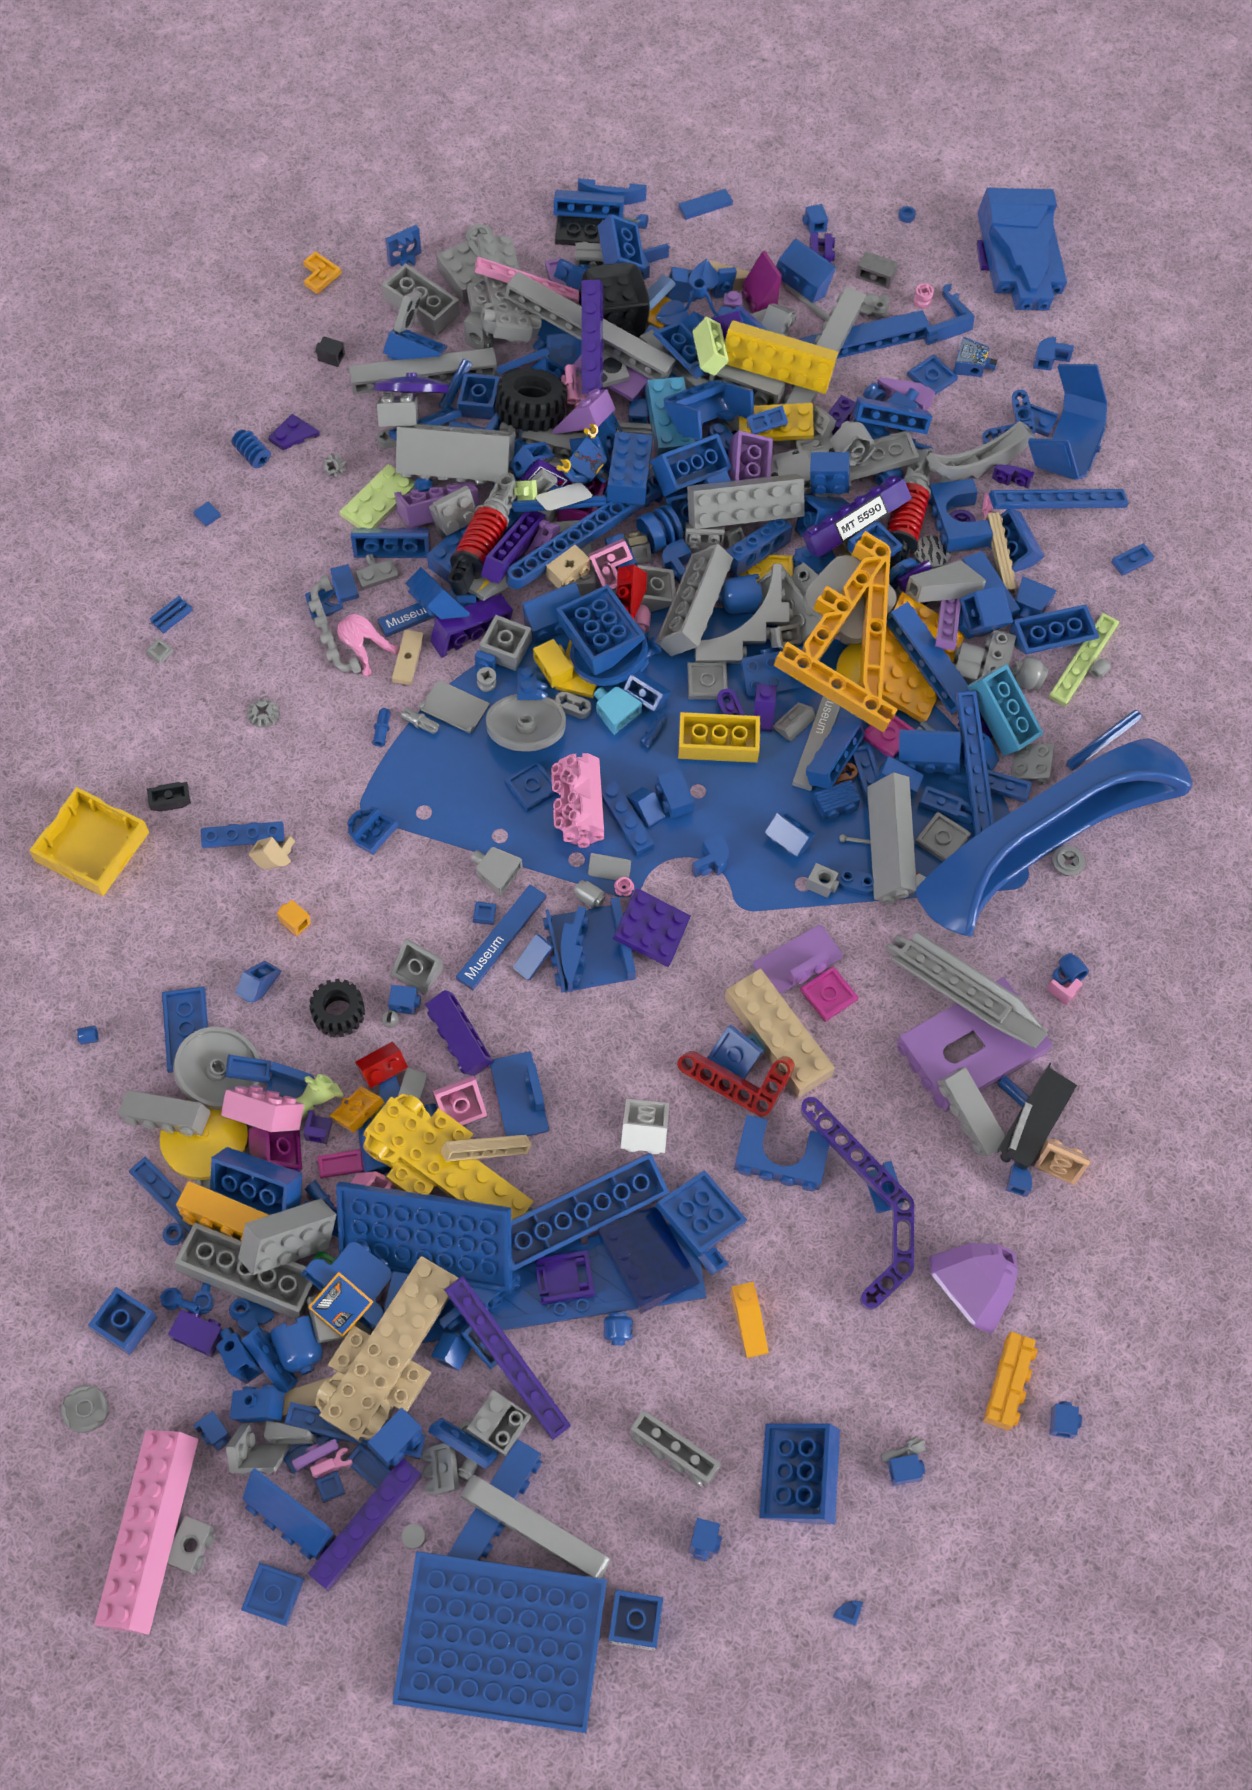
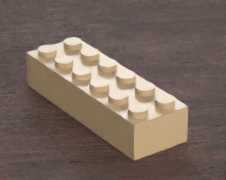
(779, 1031)

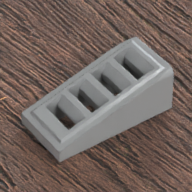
(284, 1434)

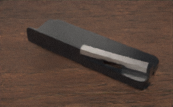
(1036, 1118)

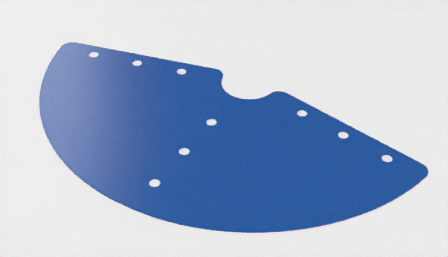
(466, 788)

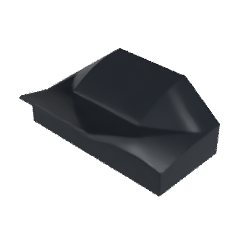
(169, 796)

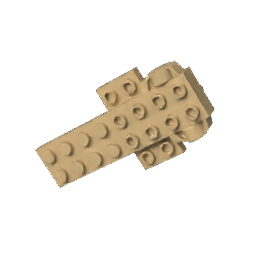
(377, 1368)

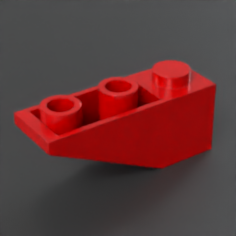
(631, 587)

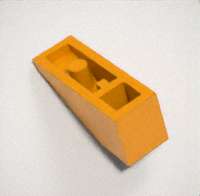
(749, 1319)

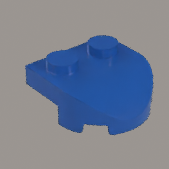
(370, 829)

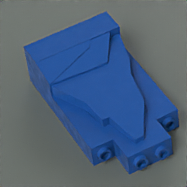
(1022, 245)

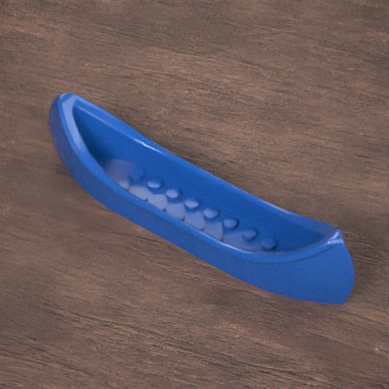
(1102, 788)

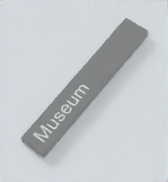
(820, 730)

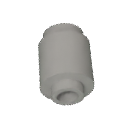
(589, 894)

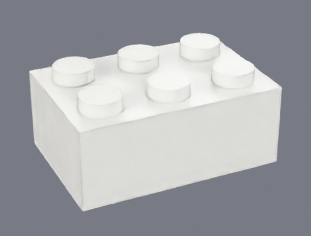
(645, 1126)

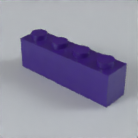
(459, 1033)

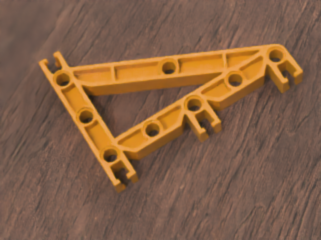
(874, 585)

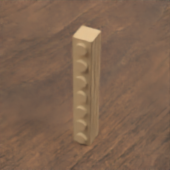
(1000, 552)
(485, 1147)

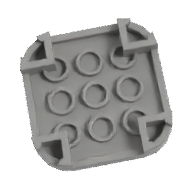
(836, 577)

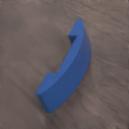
(634, 194)

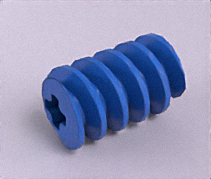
(251, 448)

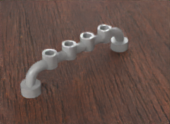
(327, 637)

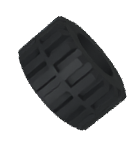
(337, 992)

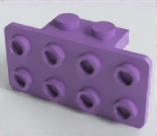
(799, 959)

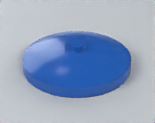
(618, 673)

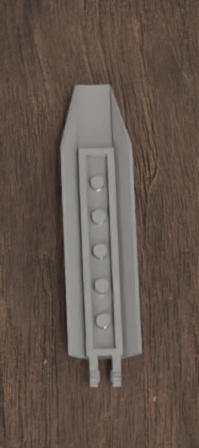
(967, 987)

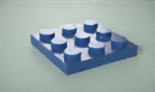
(701, 1213)

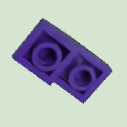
(1006, 473)

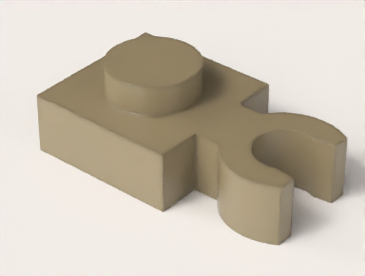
(635, 538)

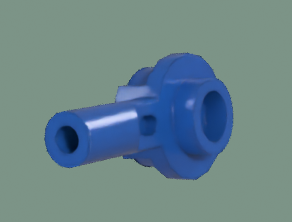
(173, 1298)
(204, 1299)

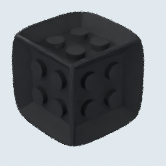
(624, 296)

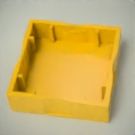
(89, 841)

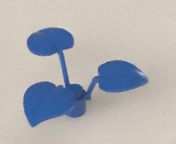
(701, 279)

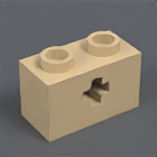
(568, 567)

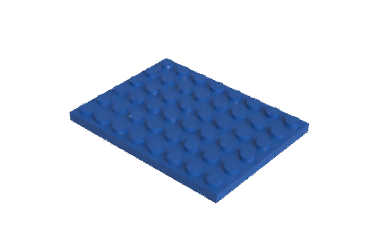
(500, 1642)

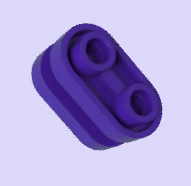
(827, 242)

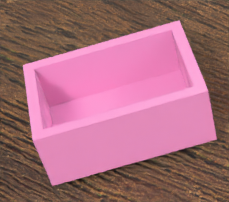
(262, 1109)

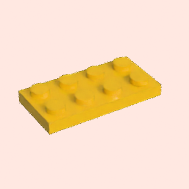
(799, 424)

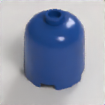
(741, 594)
(297, 1346)

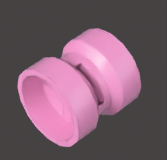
(923, 295)

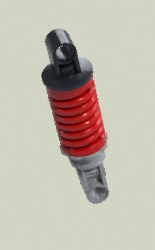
(908, 518)
(482, 535)

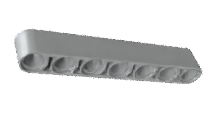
(535, 1527)

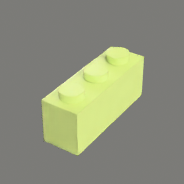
(710, 346)

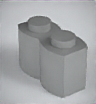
(969, 661)

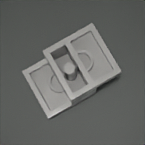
(453, 511)

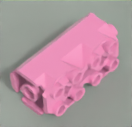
(580, 805)

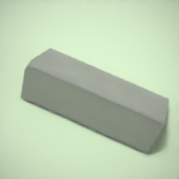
(794, 721)
(608, 867)

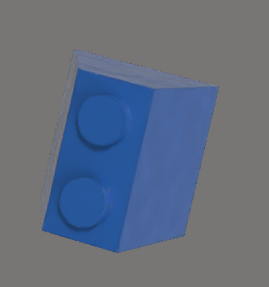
(816, 509)

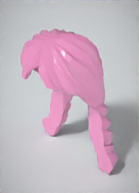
(353, 631)

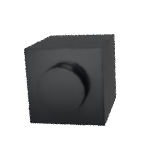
(330, 351)

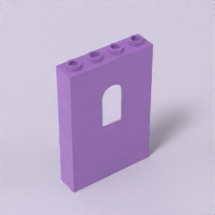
(998, 1059)

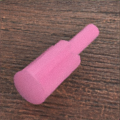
(987, 506)

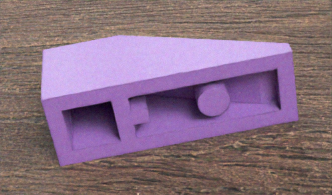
(890, 386)

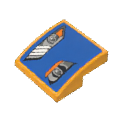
(340, 1304)

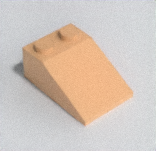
(1061, 1161)

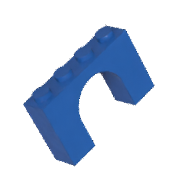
(953, 533)
(752, 1159)

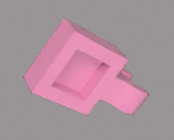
(326, 1466)

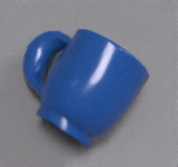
(1072, 968)

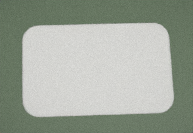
(563, 496)

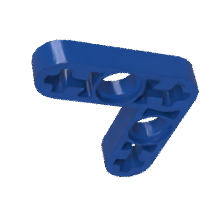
(1029, 421)

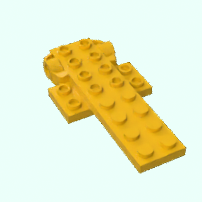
(412, 1145)

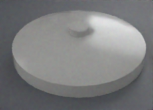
(525, 723)
(202, 1063)

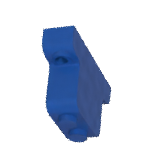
(361, 1269)

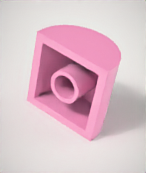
(461, 1100)

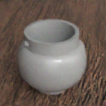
(1030, 673)

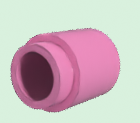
(642, 618)

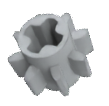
(339, 464)

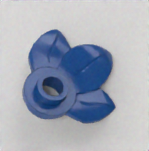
(251, 1316)

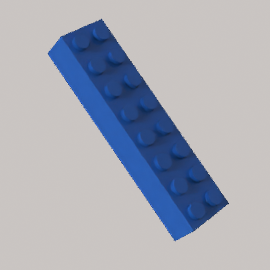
(585, 1209)

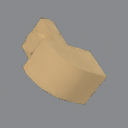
(271, 854)

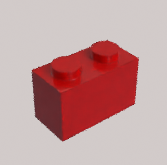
(381, 1064)

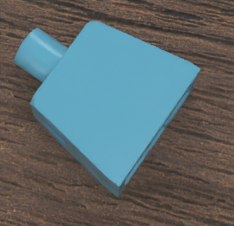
(616, 708)

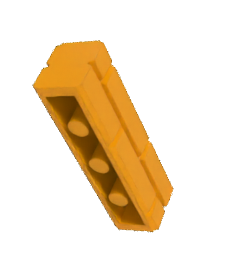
(1009, 1381)

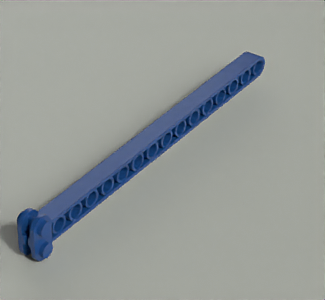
(592, 523)

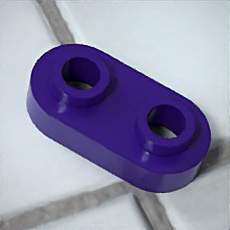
(732, 707)

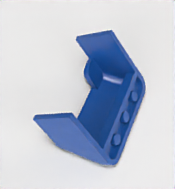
(706, 402)

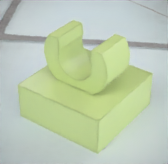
(526, 490)

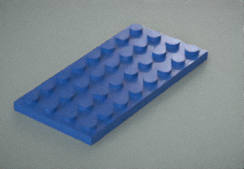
(449, 1232)

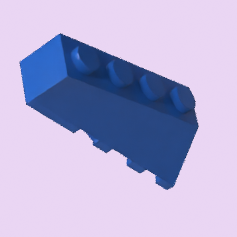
(434, 596)

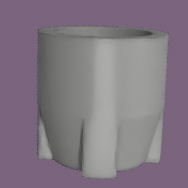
(1100, 668)

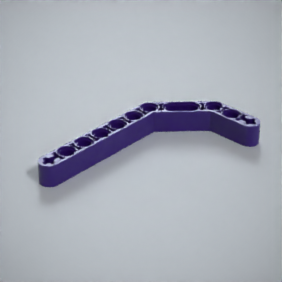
(876, 1184)

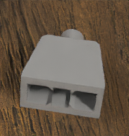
(496, 868)

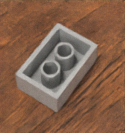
(458, 269)

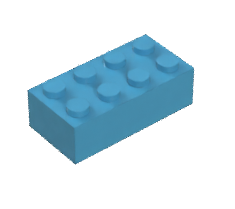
(663, 430)
(1005, 710)

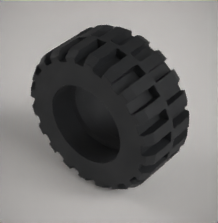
(531, 399)

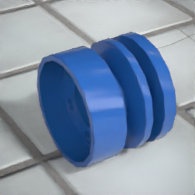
(660, 527)

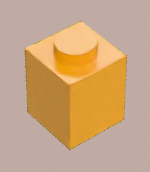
(293, 917)

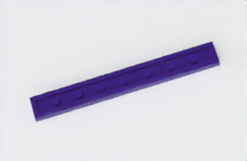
(507, 1357)

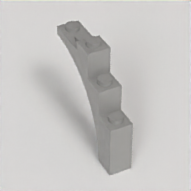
(981, 459)
(754, 632)

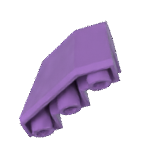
(978, 1280)

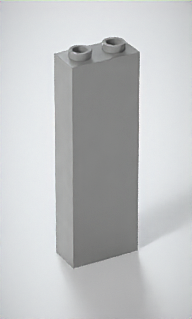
(892, 838)

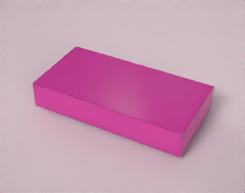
(340, 1164)

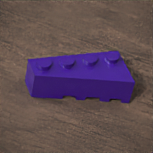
(454, 632)

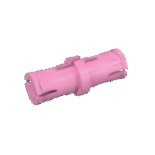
(571, 384)

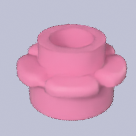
(624, 881)

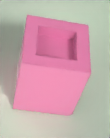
(1066, 991)

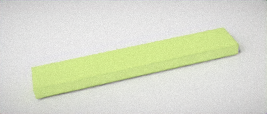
(1083, 661)

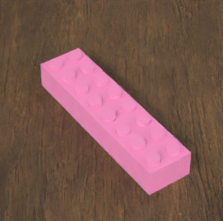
(146, 1532)

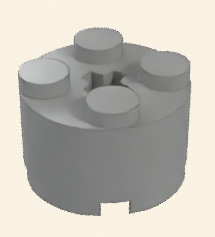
(853, 439)

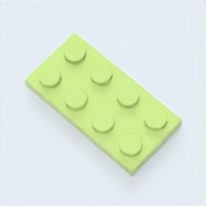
(376, 498)

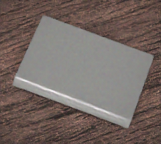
(454, 706)

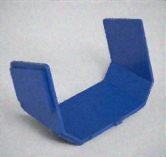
(1079, 427)

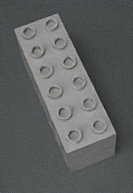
(453, 452)

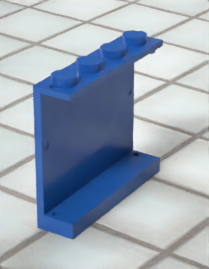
(605, 958)

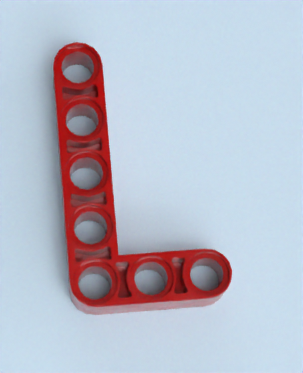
(737, 1083)

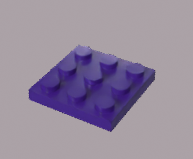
(652, 927)

